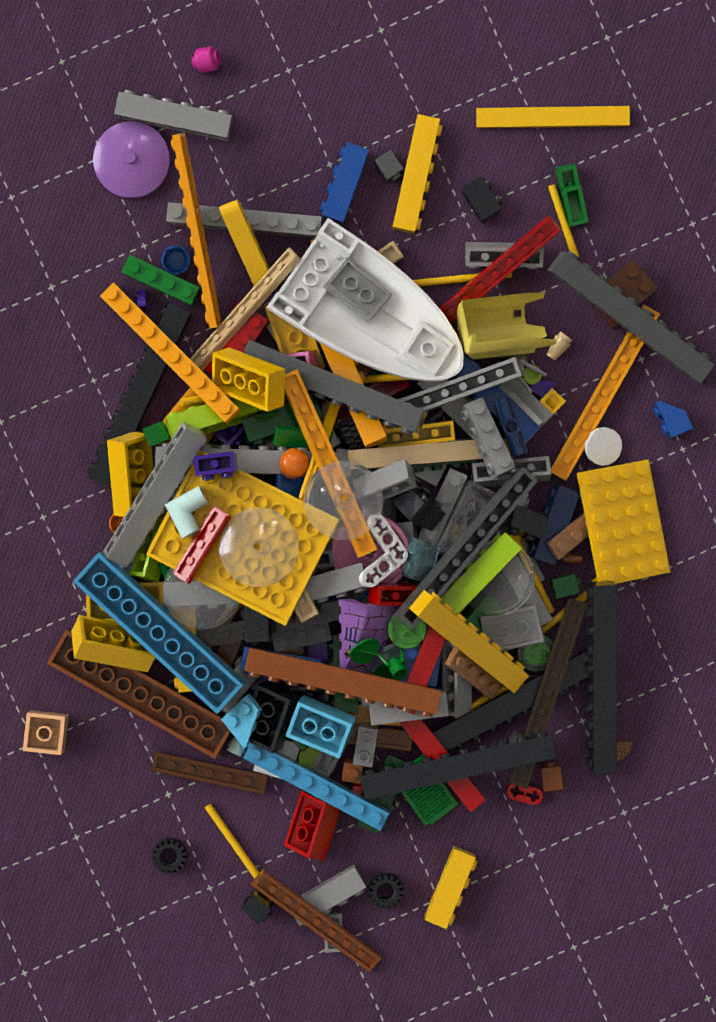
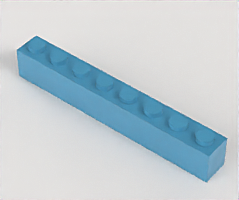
(319, 786)

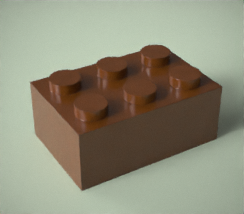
(633, 283)

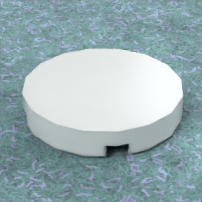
(603, 446)

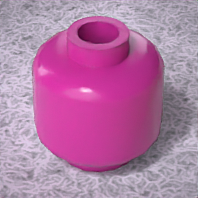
(206, 59)

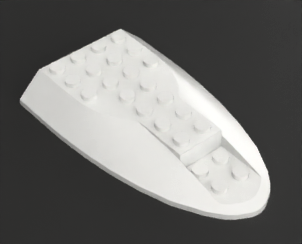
(405, 336)

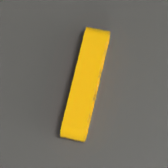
(244, 240)

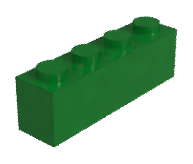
(161, 281)

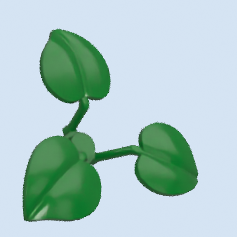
(367, 649)

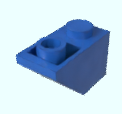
(673, 419)

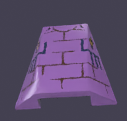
(360, 623)

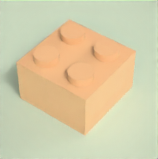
(45, 732)

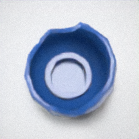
(175, 259)

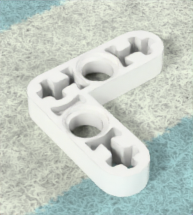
(388, 556)

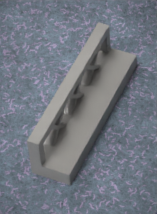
(527, 402)

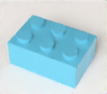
(321, 726)

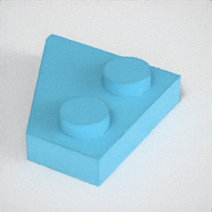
(242, 719)

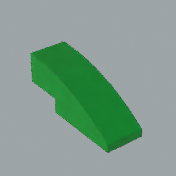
(571, 194)

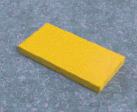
(291, 339)

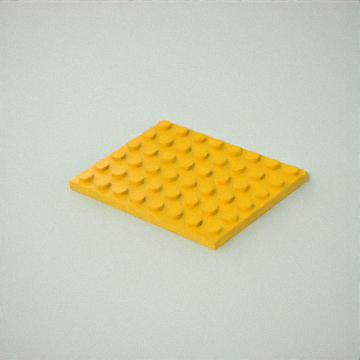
(232, 497)

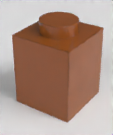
(351, 772)
(551, 776)

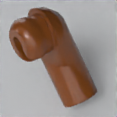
(572, 558)

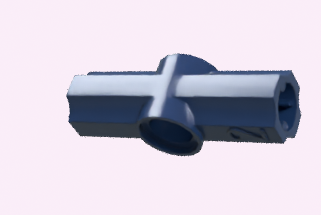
(515, 439)

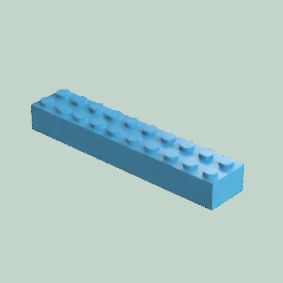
(159, 632)

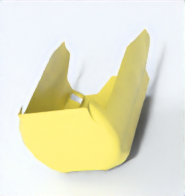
(495, 324)

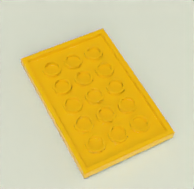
(623, 522)

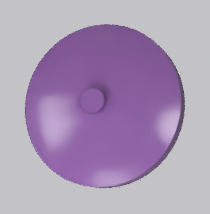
(131, 160)

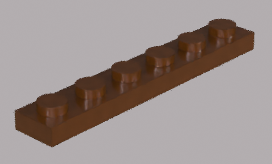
(209, 772)

